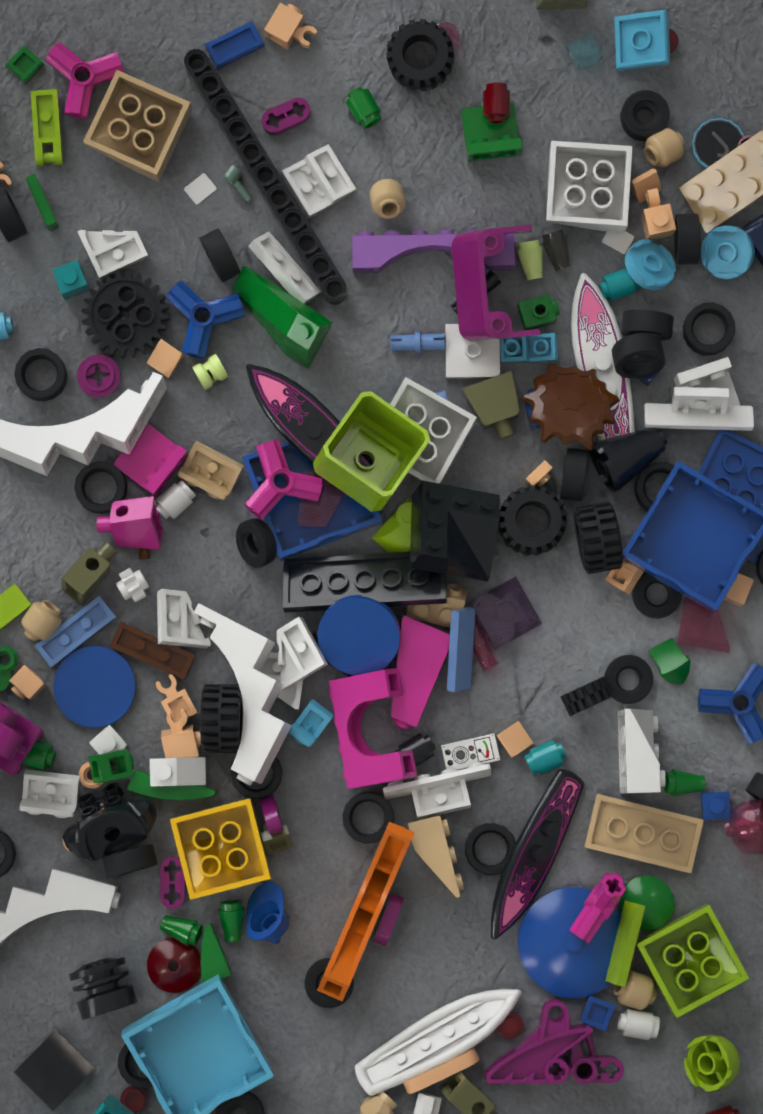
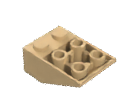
(431, 846)

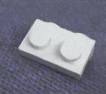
(50, 793)

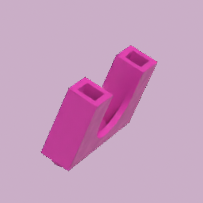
(350, 700)

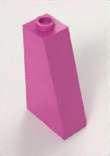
(419, 663)

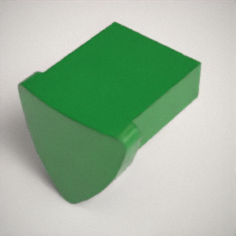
(671, 662)

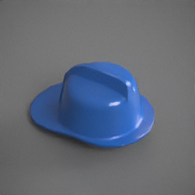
(266, 913)

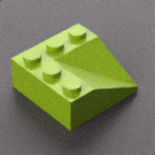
(691, 960)

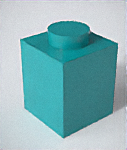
(71, 279)

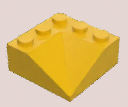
(220, 848)

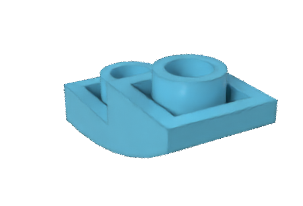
(529, 349)

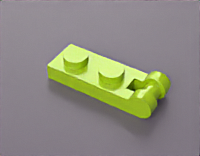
(46, 126)

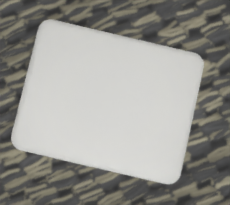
(200, 188)
(618, 240)

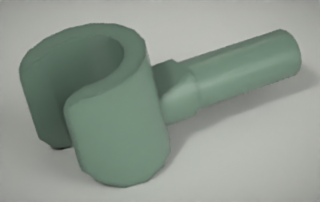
(232, 176)

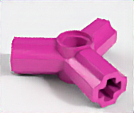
(71, 66)
(296, 485)
(598, 906)

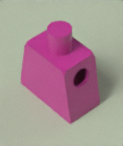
(133, 523)

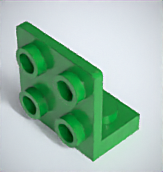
(489, 140)

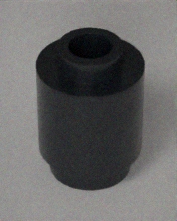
(421, 747)

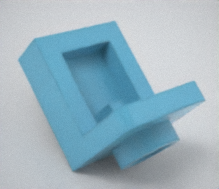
(310, 723)

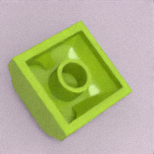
(396, 532)

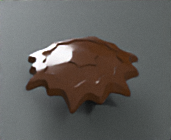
(570, 405)

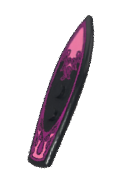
(294, 412)
(535, 851)

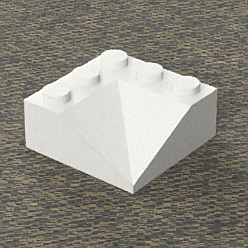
(589, 185)
(446, 427)
(638, 753)

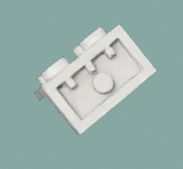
(710, 375)

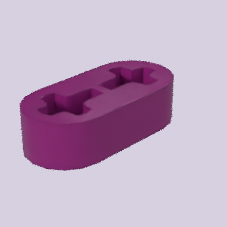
(282, 111)
(271, 815)
(165, 883)
(388, 919)

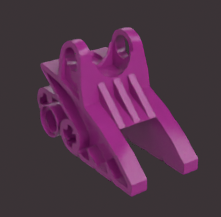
(16, 739)
(545, 1046)

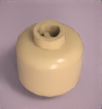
(664, 148)
(387, 198)
(41, 620)
(637, 992)

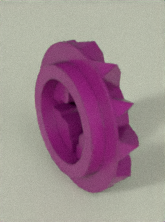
(89, 367)

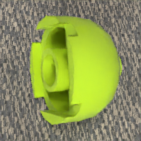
(712, 1062)

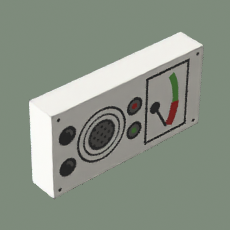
(470, 751)

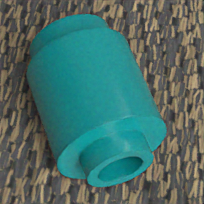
(618, 285)
(545, 757)

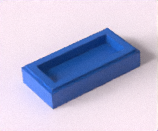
(234, 45)

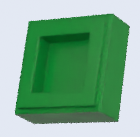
(24, 64)

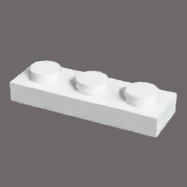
(284, 268)

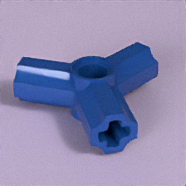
(190, 304)
(722, 703)

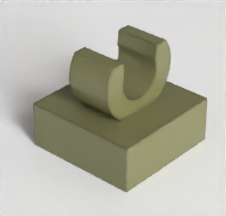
(278, 841)

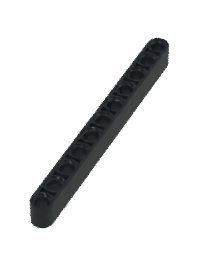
(261, 164)

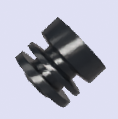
(103, 987)

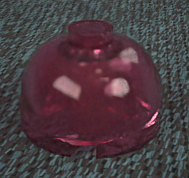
(747, 826)

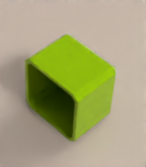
(384, 435)

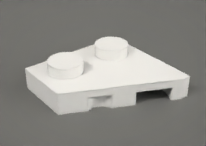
(177, 620)

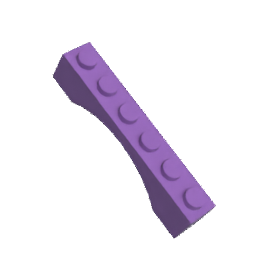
(376, 252)

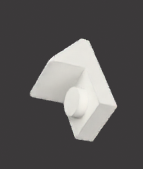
(178, 771)

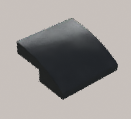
(54, 1070)

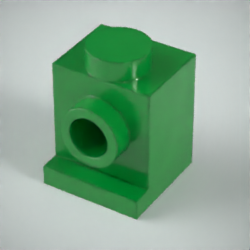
(530, 319)
(101, 768)

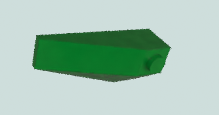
(286, 319)

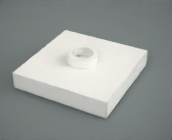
(470, 358)

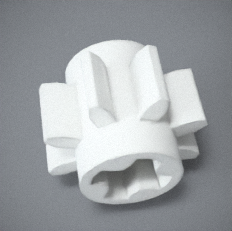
(132, 584)

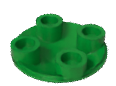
(655, 897)

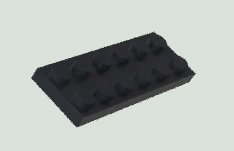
(385, 577)

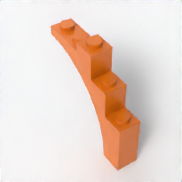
(365, 911)

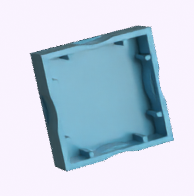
(197, 1050)

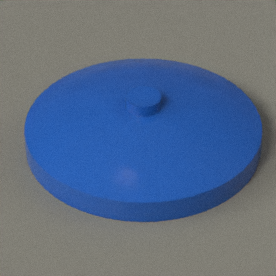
(558, 957)

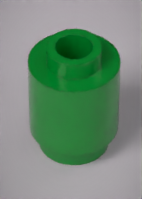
(363, 107)
(40, 756)

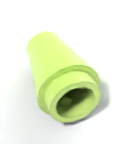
(531, 258)

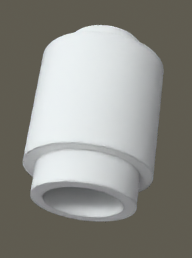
(175, 500)
(638, 1024)

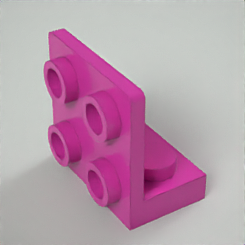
(152, 460)

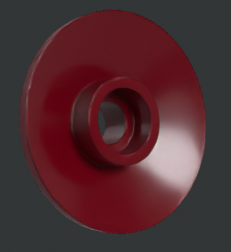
(187, 958)

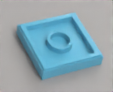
(642, 40)

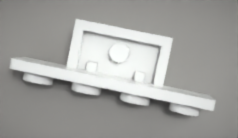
(699, 410)
(441, 792)

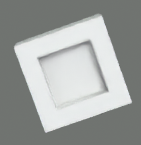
(108, 741)

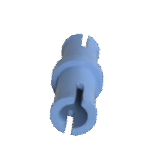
(417, 342)

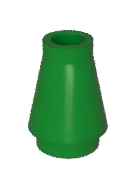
(682, 783)
(231, 918)
(184, 930)

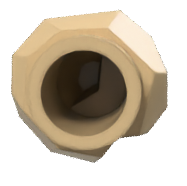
(378, 1104)

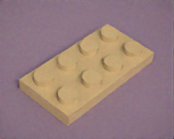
(727, 184)
(643, 833)

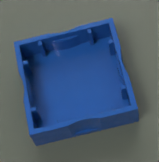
(283, 518)
(695, 537)

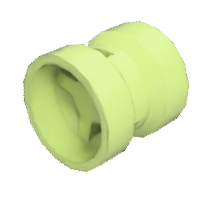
(216, 369)

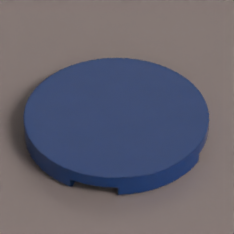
(358, 635)
(94, 686)

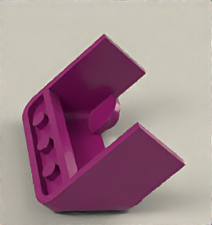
(470, 284)

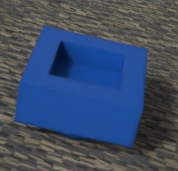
(715, 805)
(597, 1012)

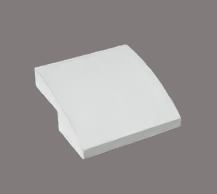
(317, 181)

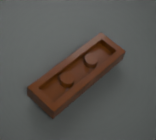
(146, 648)

